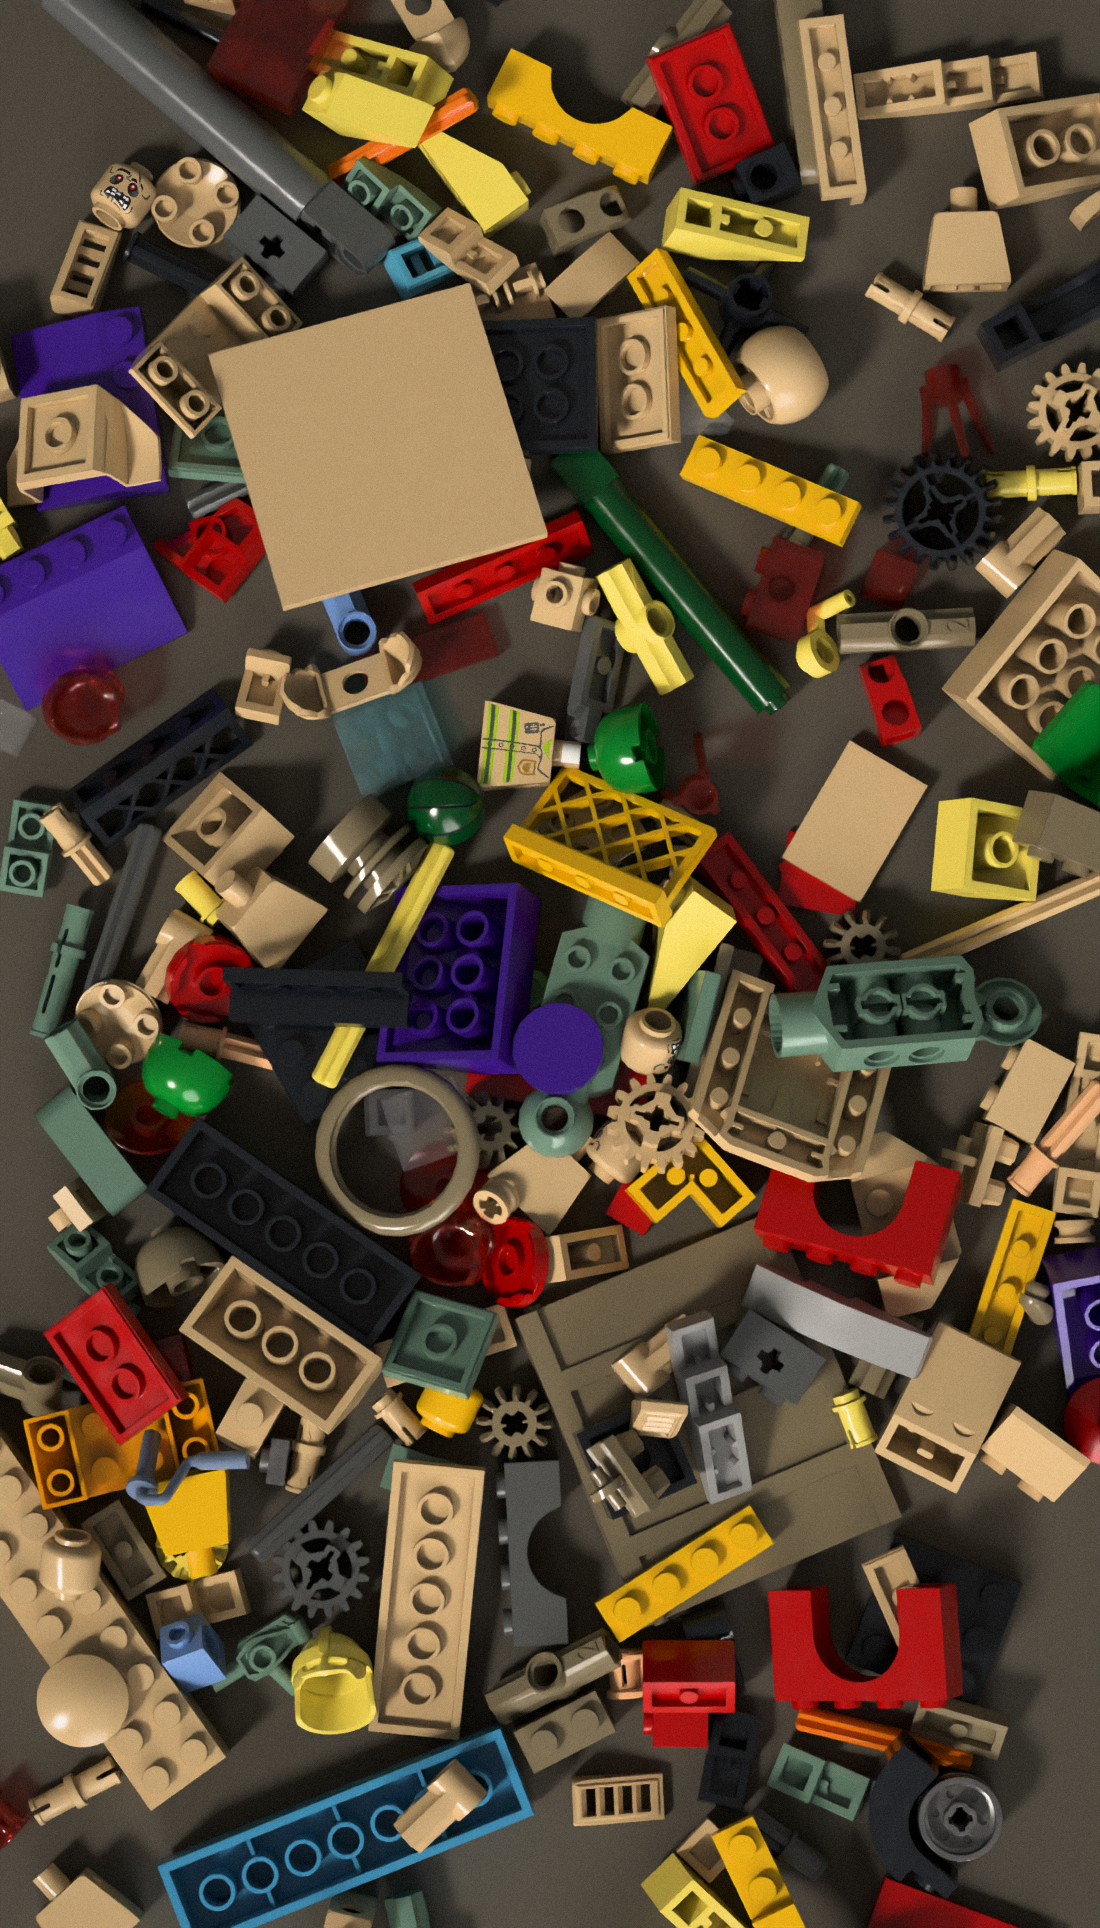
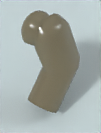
(1034, 1303)

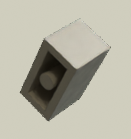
(1060, 831)
(564, 1729)

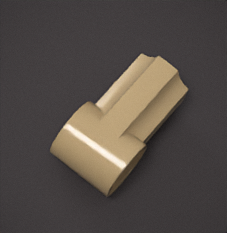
(1013, 560)
(174, 934)
(646, 1364)
(448, 1798)

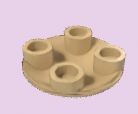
(196, 202)
(119, 1020)
(82, 1700)

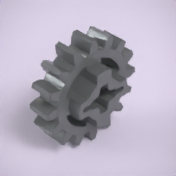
(338, 1581)

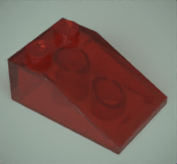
(276, 48)

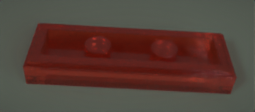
(451, 648)

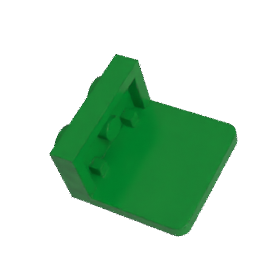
(1072, 744)

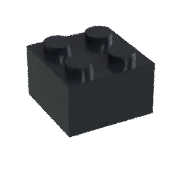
(662, 1452)

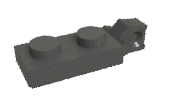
(593, 679)

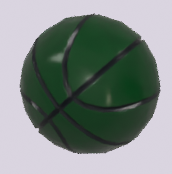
(446, 805)

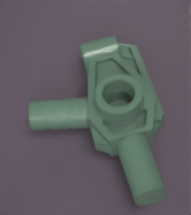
(264, 1649)

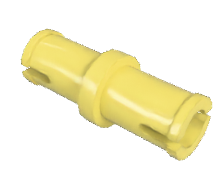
(1034, 482)

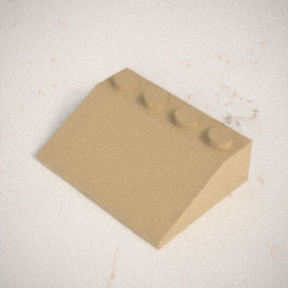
(1034, 656)

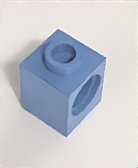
(192, 1653)

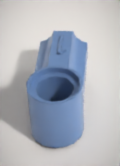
(348, 610)

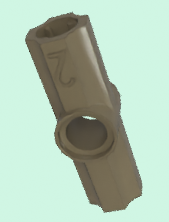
(697, 19)
(877, 633)
(576, 1667)

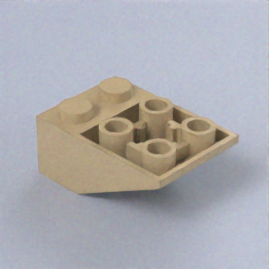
(948, 1407)

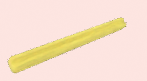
(388, 954)

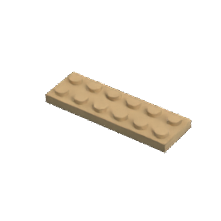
(427, 1598)

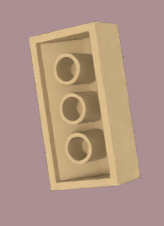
(282, 1346)

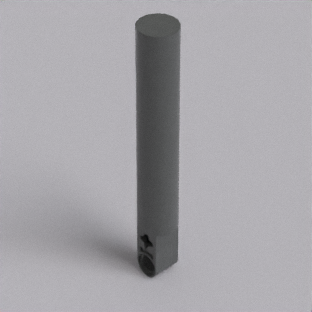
(227, 128)

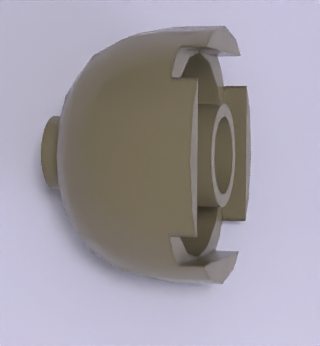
(176, 1263)

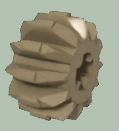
(859, 932)
(498, 1128)
(518, 1437)

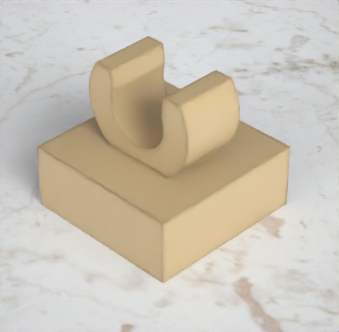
(78, 1207)

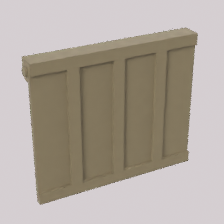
(800, 1462)

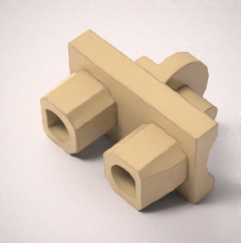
(975, 1161)

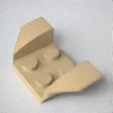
(79, 438)
(878, 1200)

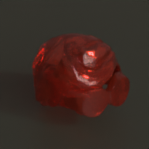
(84, 706)
(453, 1249)

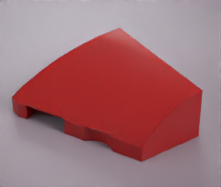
(217, 549)

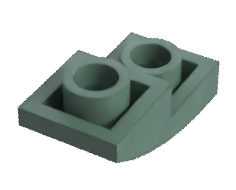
(391, 197)
(28, 849)
(92, 1262)

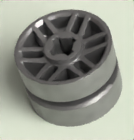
(978, 1826)

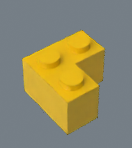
(703, 1178)

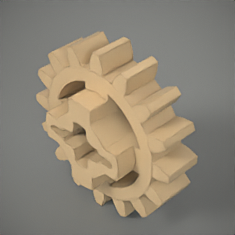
(1059, 404)
(638, 1119)

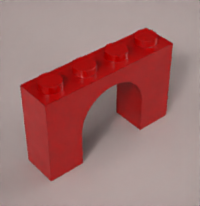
(905, 1248)
(812, 1671)

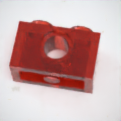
(801, 569)

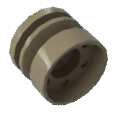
(368, 854)

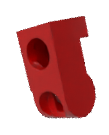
(889, 701)

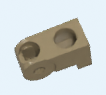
(583, 219)

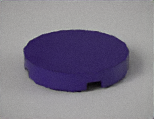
(558, 1049)

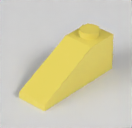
(387, 67)
(366, 110)
(477, 183)
(732, 229)
(685, 941)
(687, 1898)

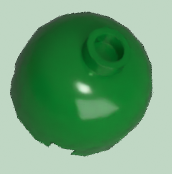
(628, 751)
(183, 1079)

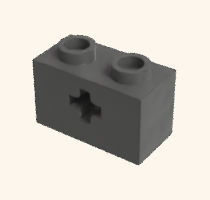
(264, 225)
(795, 1361)

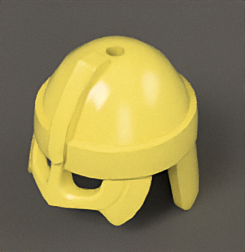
(333, 1685)

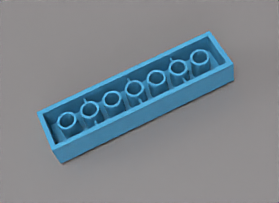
(337, 1838)

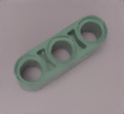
(91, 1151)

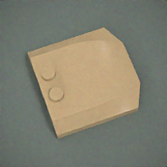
(783, 1109)

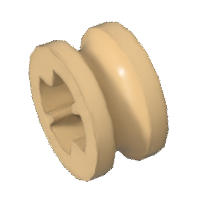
(506, 1199)
(1074, 1231)

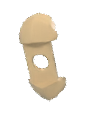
(437, 34)
(321, 695)

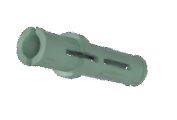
(62, 969)

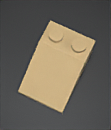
(1038, 150)

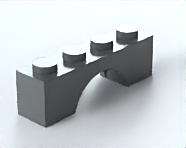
(537, 1610)

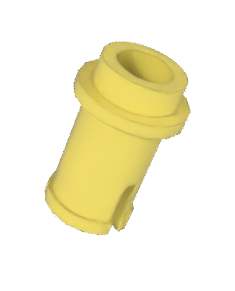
(201, 898)
(854, 1417)

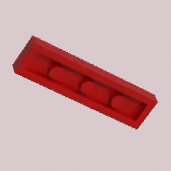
(495, 573)
(762, 915)

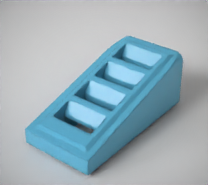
(400, 275)

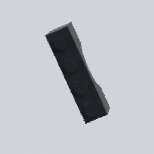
(1041, 321)

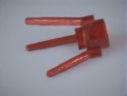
(947, 390)
(696, 790)

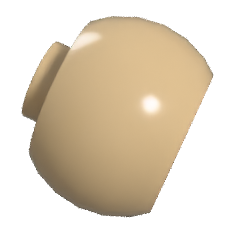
(780, 375)

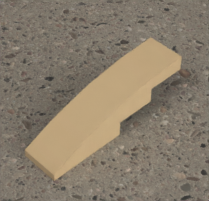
(948, 86)

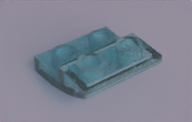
(391, 740)

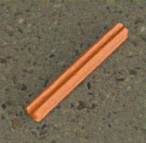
(446, 113)
(873, 1735)

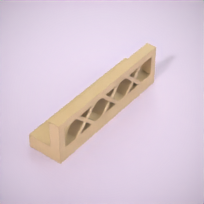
(832, 108)

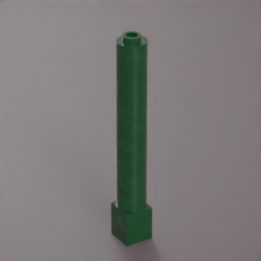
(671, 576)

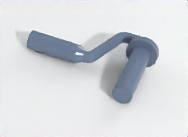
(145, 1488)

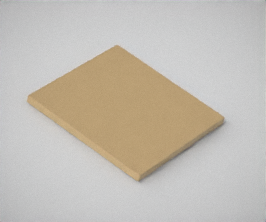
(377, 446)

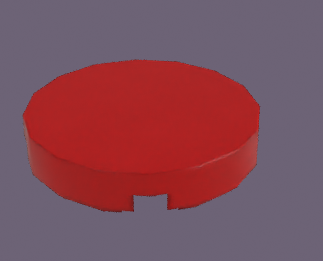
(196, 976)
(518, 1264)

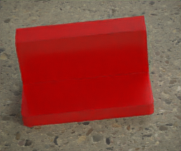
(688, 1676)

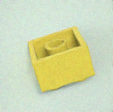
(977, 852)

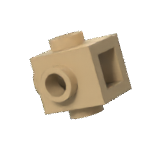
(564, 597)

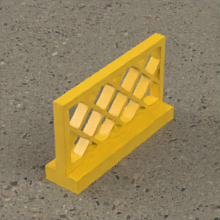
(599, 878)

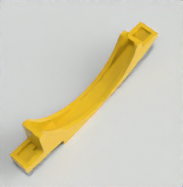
(756, 1875)

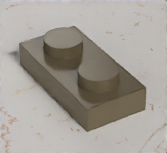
(124, 1549)
(962, 1727)

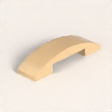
(1078, 1175)

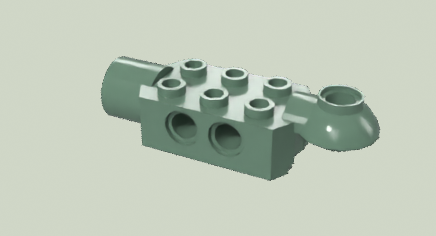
(605, 976)
(900, 1014)

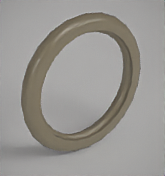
(467, 1157)

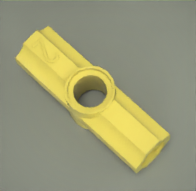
(644, 626)

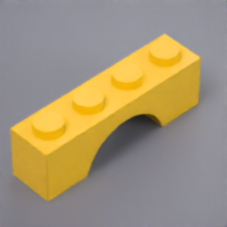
(627, 144)

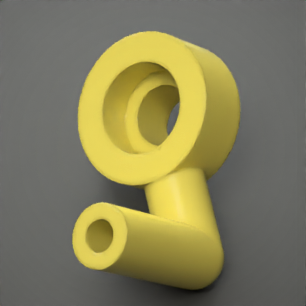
(817, 650)

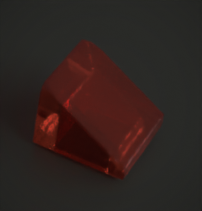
(889, 579)

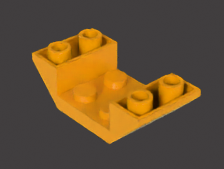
(81, 1459)

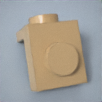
(260, 686)

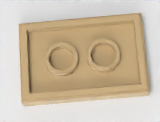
(638, 380)
(854, 821)

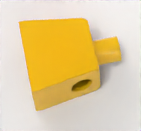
(195, 1519)

